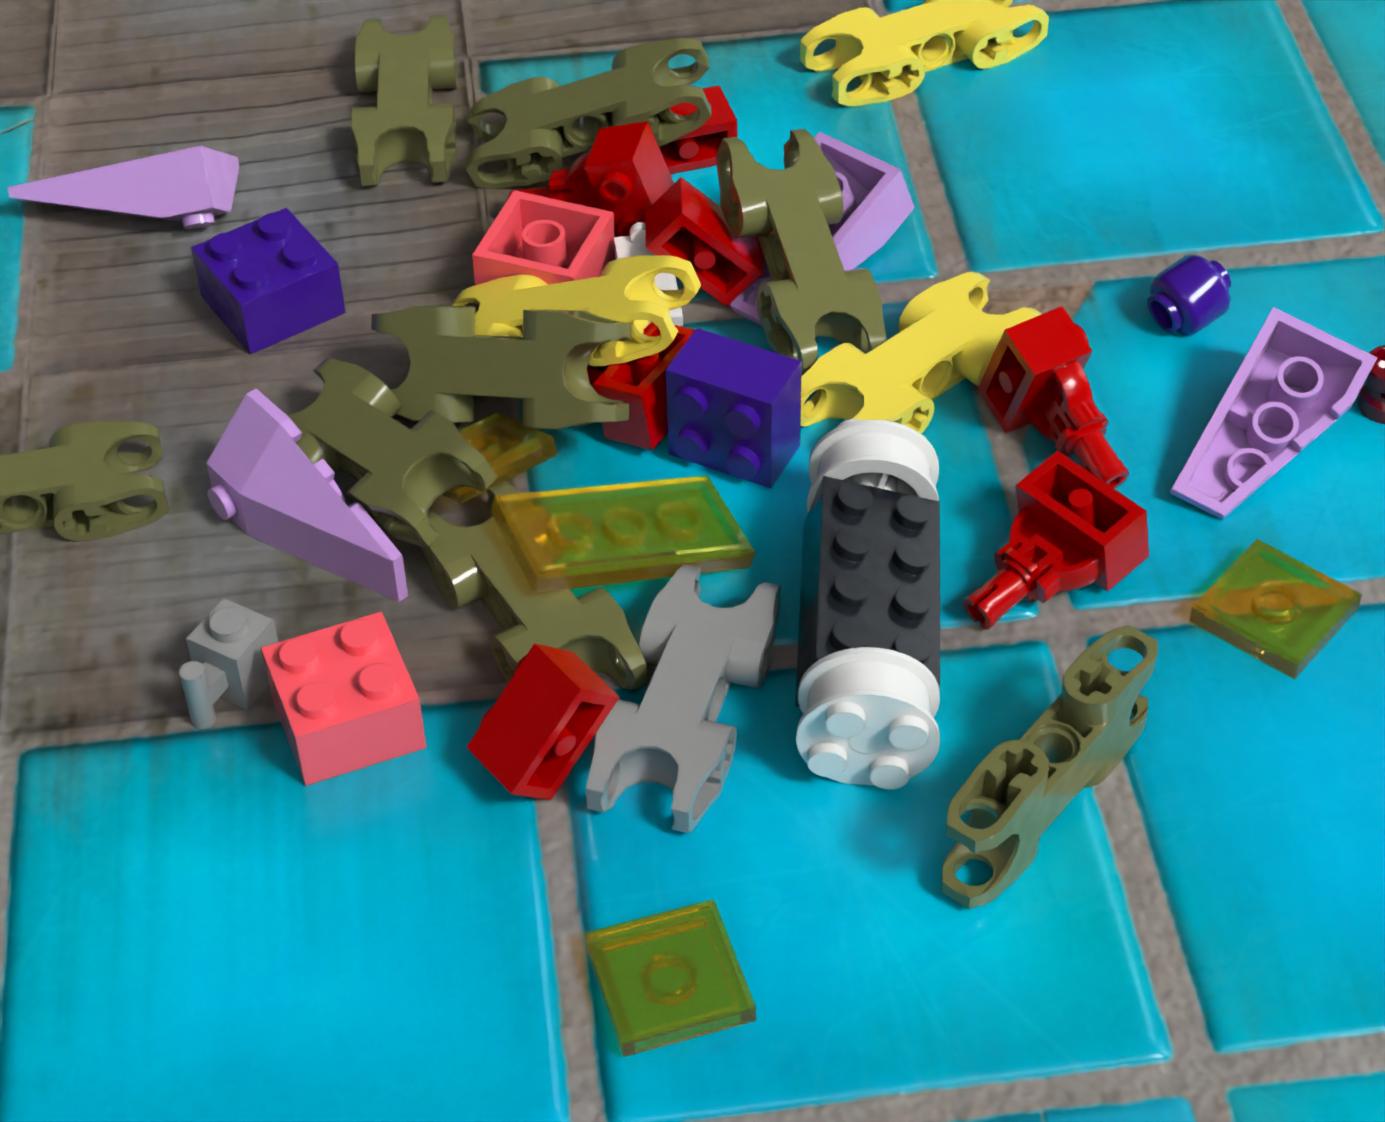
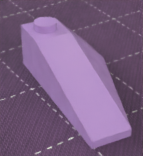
(170, 186)
(873, 209)
(296, 505)

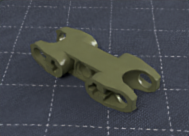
(563, 120)
(405, 121)
(792, 221)
(541, 367)
(394, 466)
(82, 482)
(480, 565)
(1034, 778)

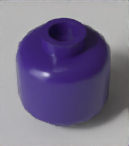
(1189, 295)

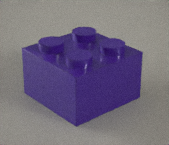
(268, 280)
(734, 407)

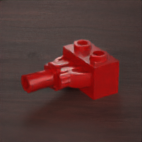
(618, 175)
(1042, 381)
(643, 387)
(1063, 538)

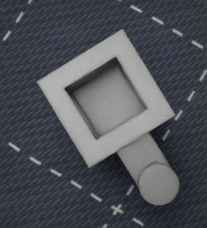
(226, 660)

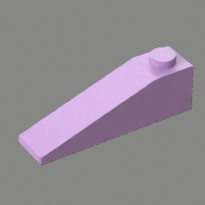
(1275, 406)

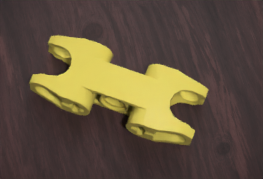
(900, 47)
(620, 293)
(937, 346)

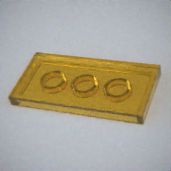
(620, 532)

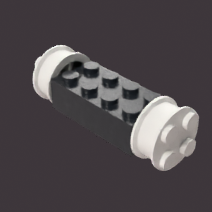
(870, 606)

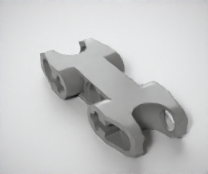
(675, 729)

